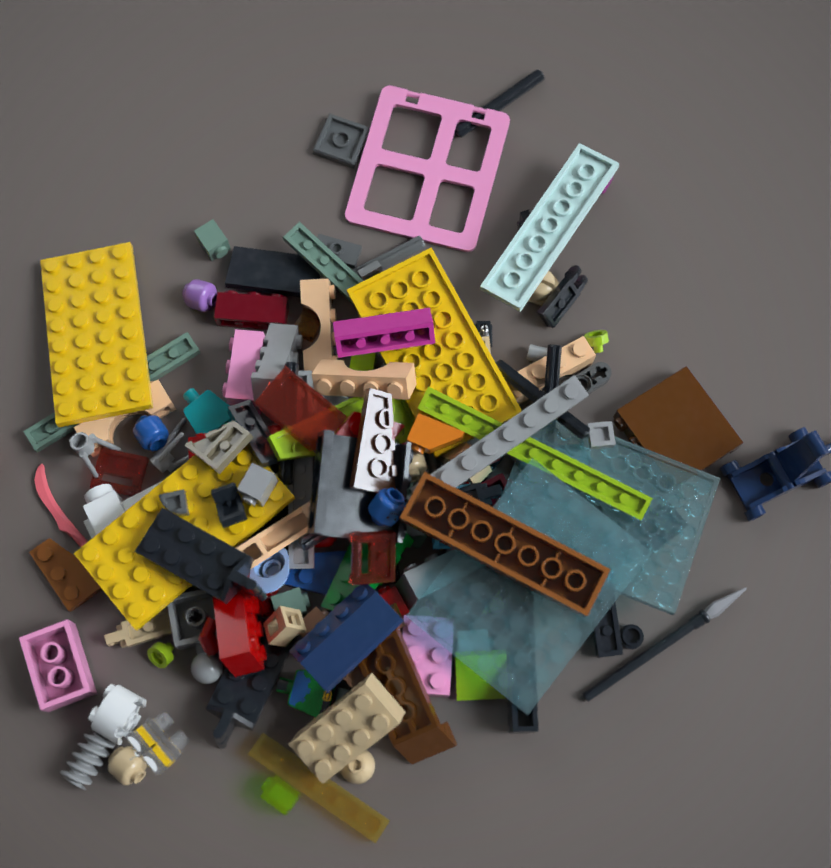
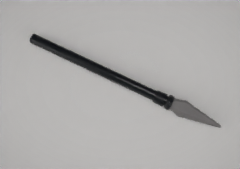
(694, 623)

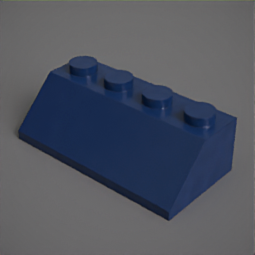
(346, 636)

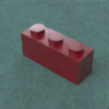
(250, 310)

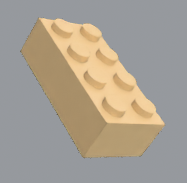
(347, 728)

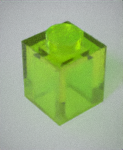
(280, 794)

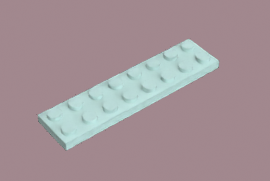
(549, 227)

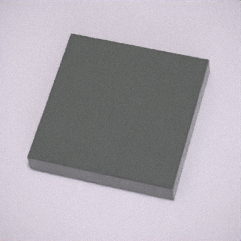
(341, 140)

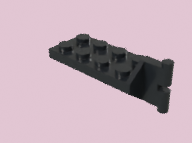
(198, 558)
(242, 698)

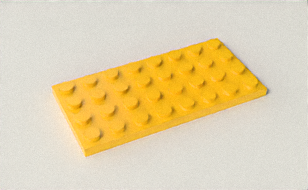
(95, 335)
(459, 358)
(142, 587)

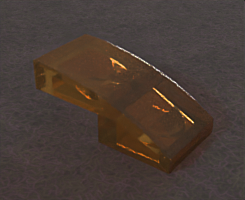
(308, 324)

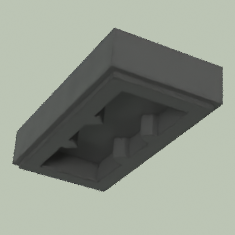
(346, 251)

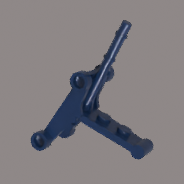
(788, 467)

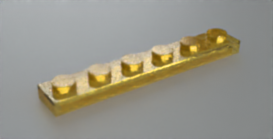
(328, 794)

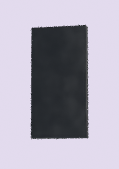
(268, 271)

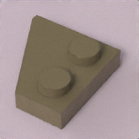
(221, 445)

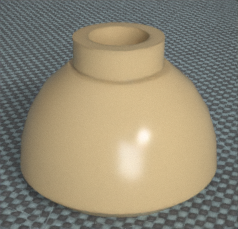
(359, 769)

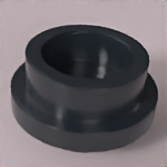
(631, 636)

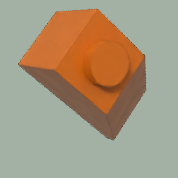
(431, 435)

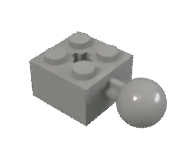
(186, 632)

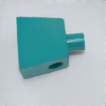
(205, 411)

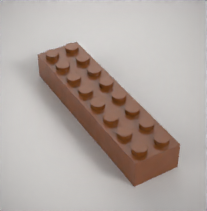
(505, 545)

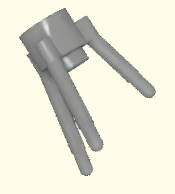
(84, 446)
(163, 458)

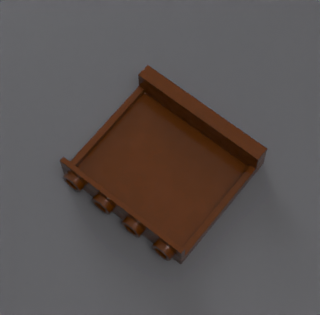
(678, 422)

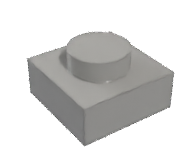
(601, 435)

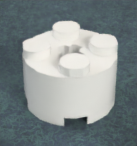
(117, 713)

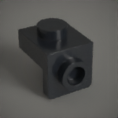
(229, 505)

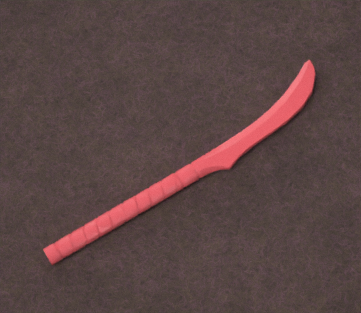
(62, 520)

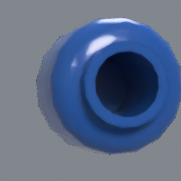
(151, 432)
(387, 507)

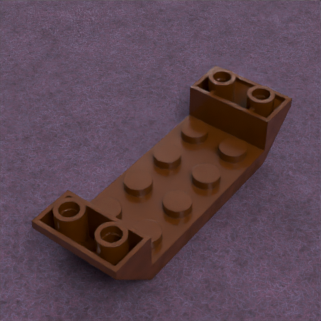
(420, 731)

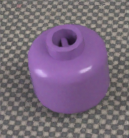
(200, 295)

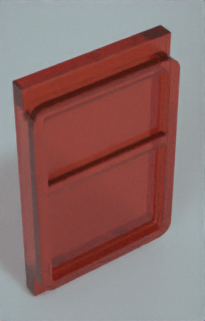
(299, 408)

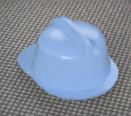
(272, 572)

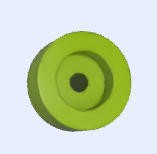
(597, 339)
(161, 654)

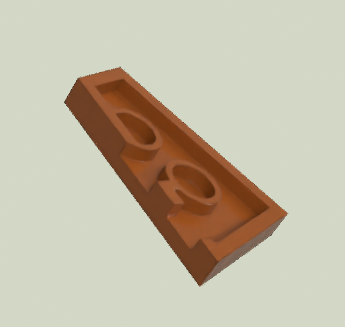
(65, 574)

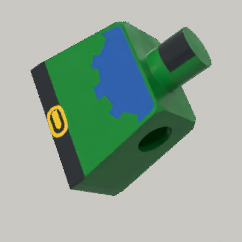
(305, 693)

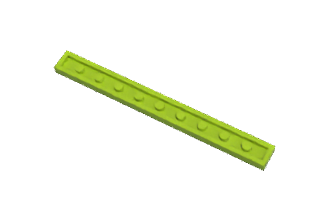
(562, 466)

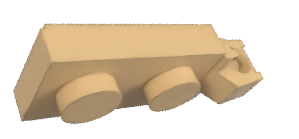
(127, 636)

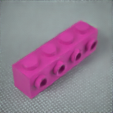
(384, 332)

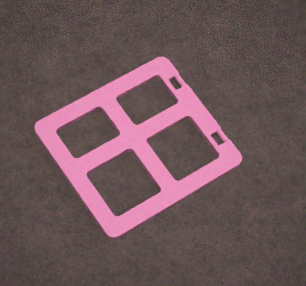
(433, 170)

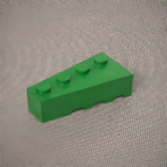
(340, 586)

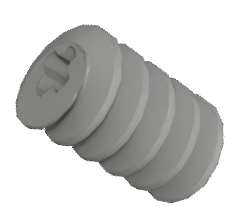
(87, 759)

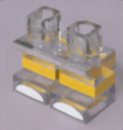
(155, 745)

